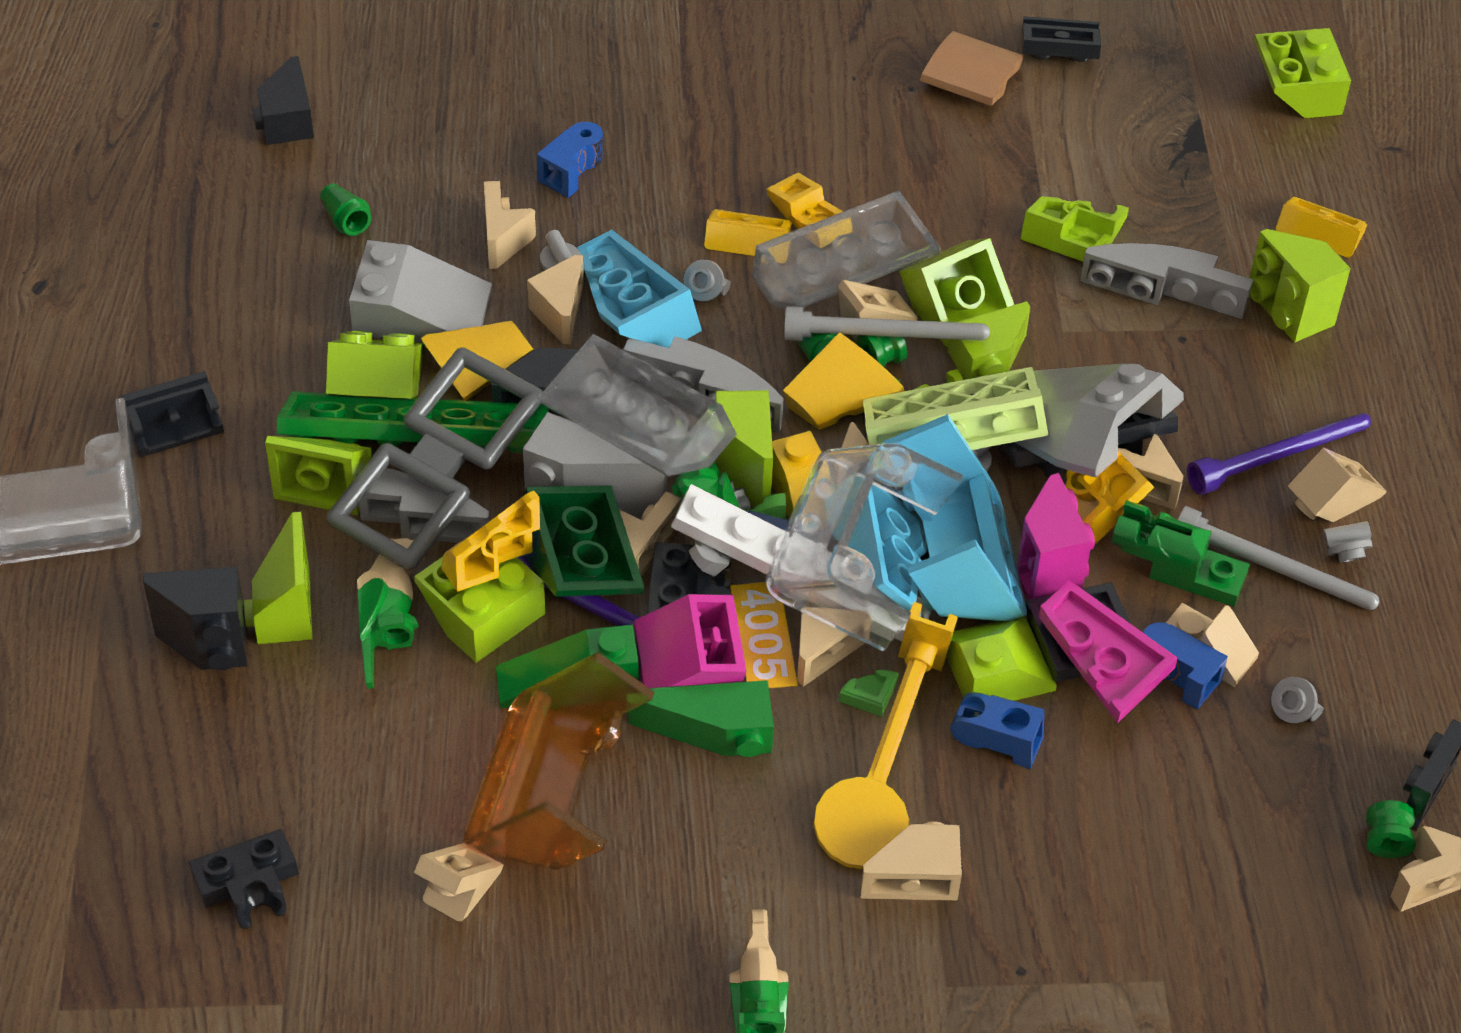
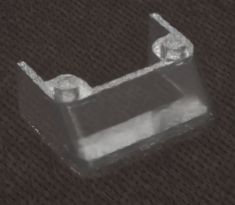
(76, 505)
(813, 561)

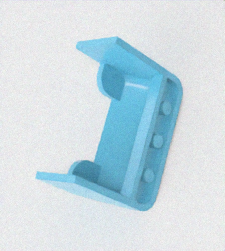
(968, 540)

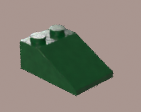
(583, 543)

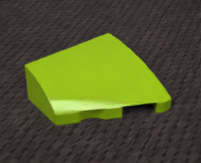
(1070, 226)

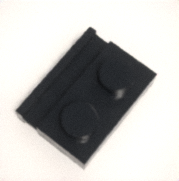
(1061, 38)
(1426, 782)

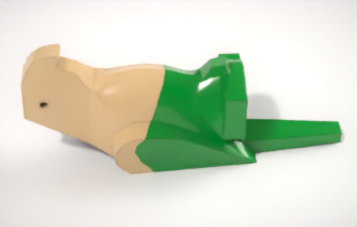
(384, 609)
(758, 987)

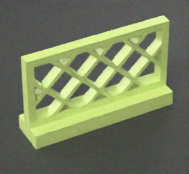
(986, 419)

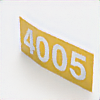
(764, 635)

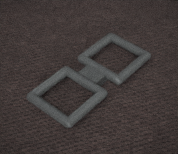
(435, 458)

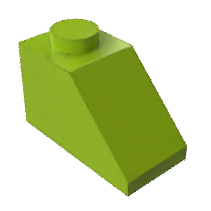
(999, 350)

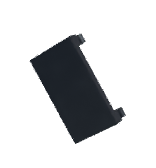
(173, 414)

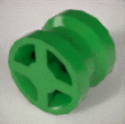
(884, 348)
(1390, 829)

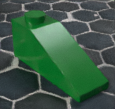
(533, 667)
(714, 717)

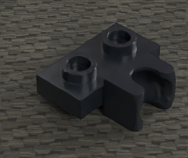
(678, 575)
(246, 875)

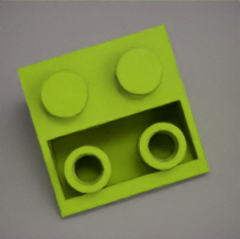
(1305, 70)
(1298, 282)
(374, 366)
(486, 613)

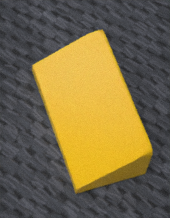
(1323, 224)
(741, 232)

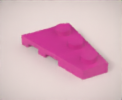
(1106, 649)

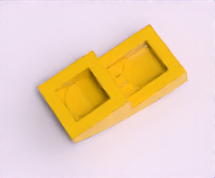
(801, 200)

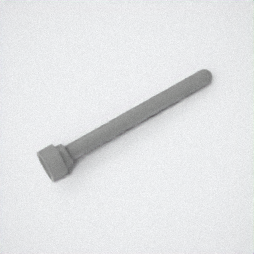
(802, 323)
(1282, 564)

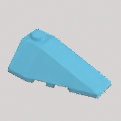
(637, 293)
(892, 542)

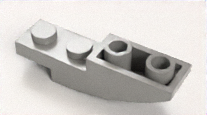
(1160, 270)
(705, 371)

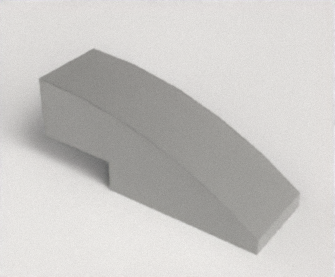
(411, 503)

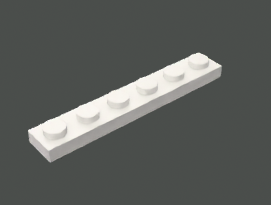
(740, 534)

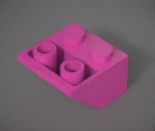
(1053, 542)
(690, 643)

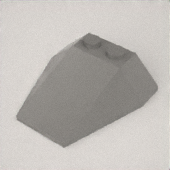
(1088, 406)

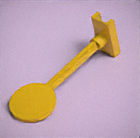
(864, 813)

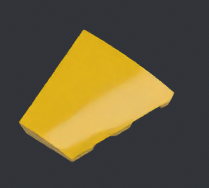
(496, 342)
(837, 383)
(1103, 497)
(501, 539)

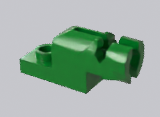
(1179, 554)

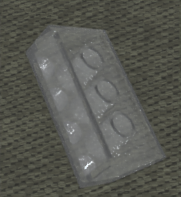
(847, 246)
(639, 409)

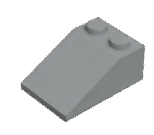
(414, 293)
(572, 456)

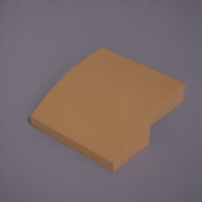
(971, 68)

